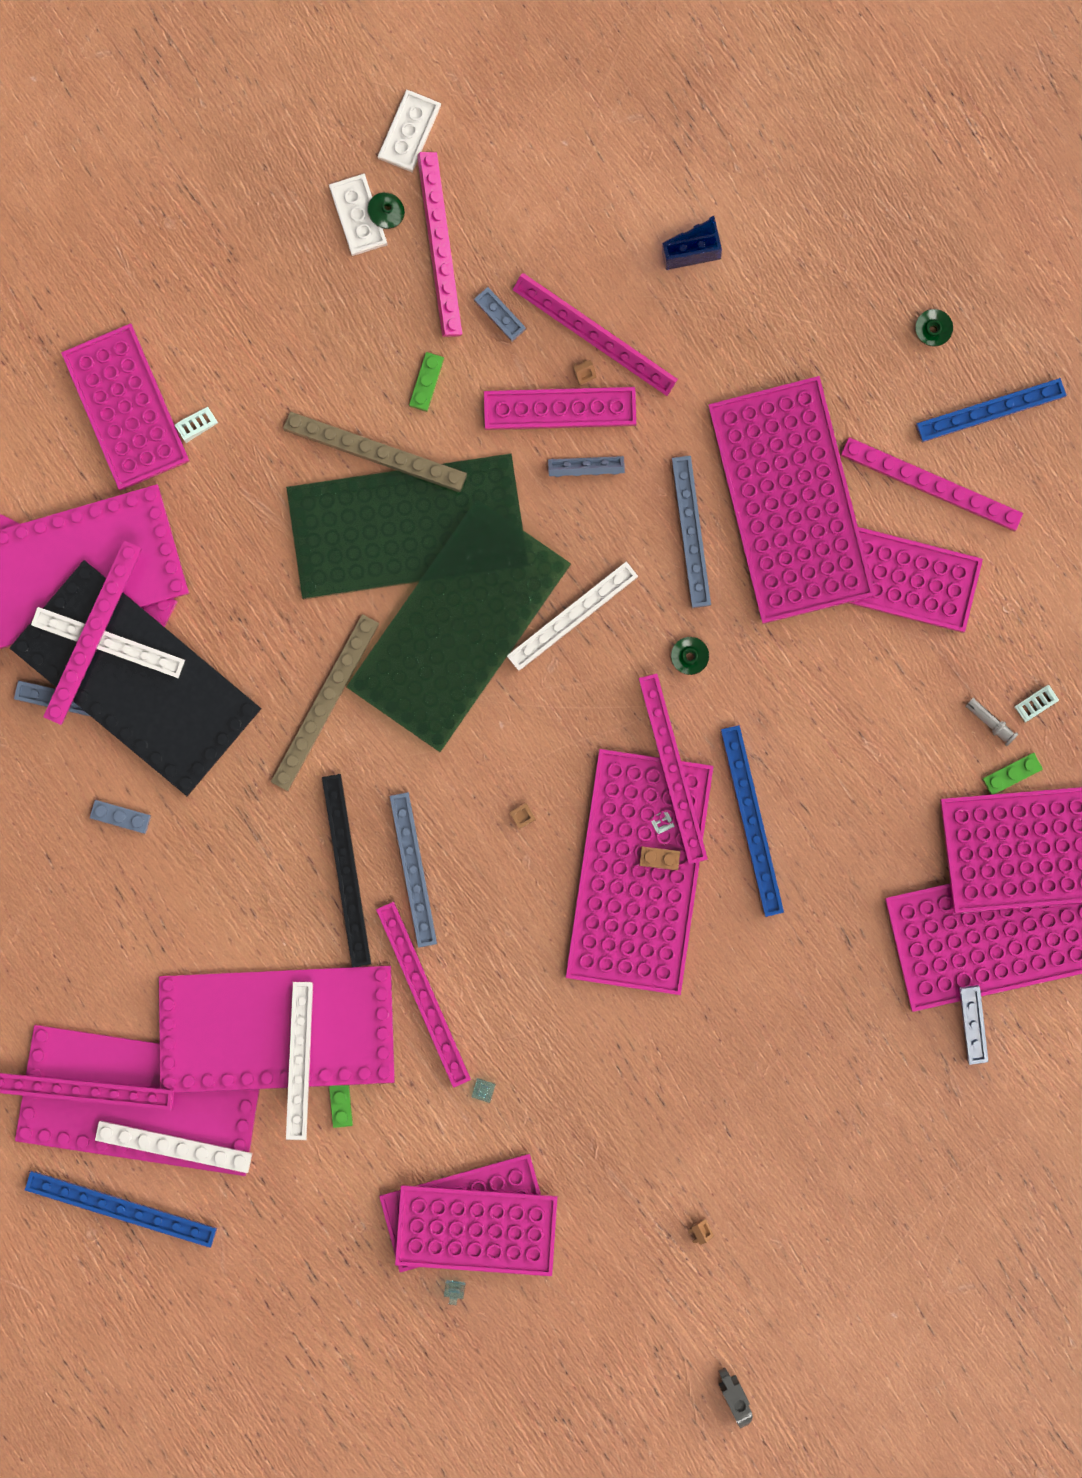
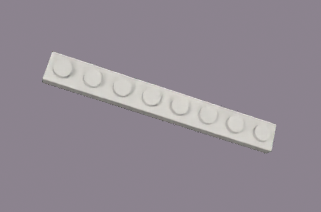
(572, 616)
(110, 643)
(299, 1061)
(173, 1146)

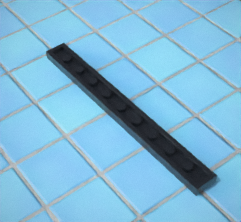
(346, 870)

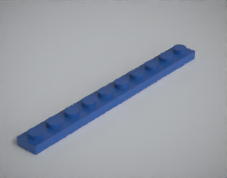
(752, 821)
(121, 1209)

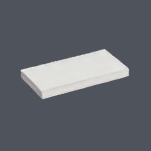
(409, 130)
(351, 201)

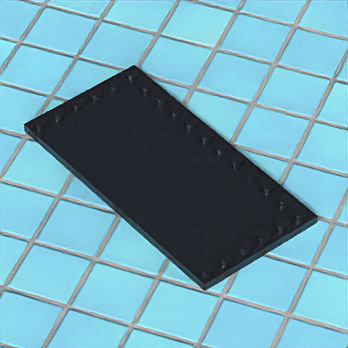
(165, 720)

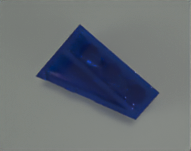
(693, 247)

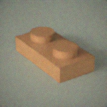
(659, 858)

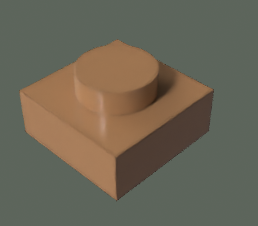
(522, 816)

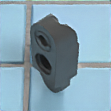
(735, 1398)

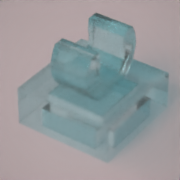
(483, 1090)
(454, 1290)

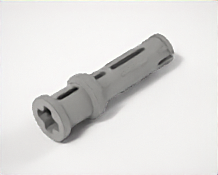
(999, 728)

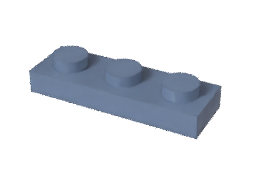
(499, 314)
(120, 816)

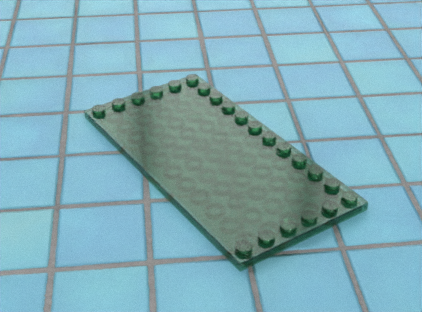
(388, 524)
(458, 625)

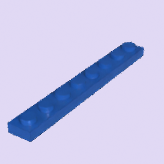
(991, 410)

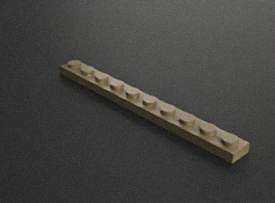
(375, 452)
(325, 702)

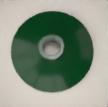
(385, 218)
(937, 319)
(697, 649)

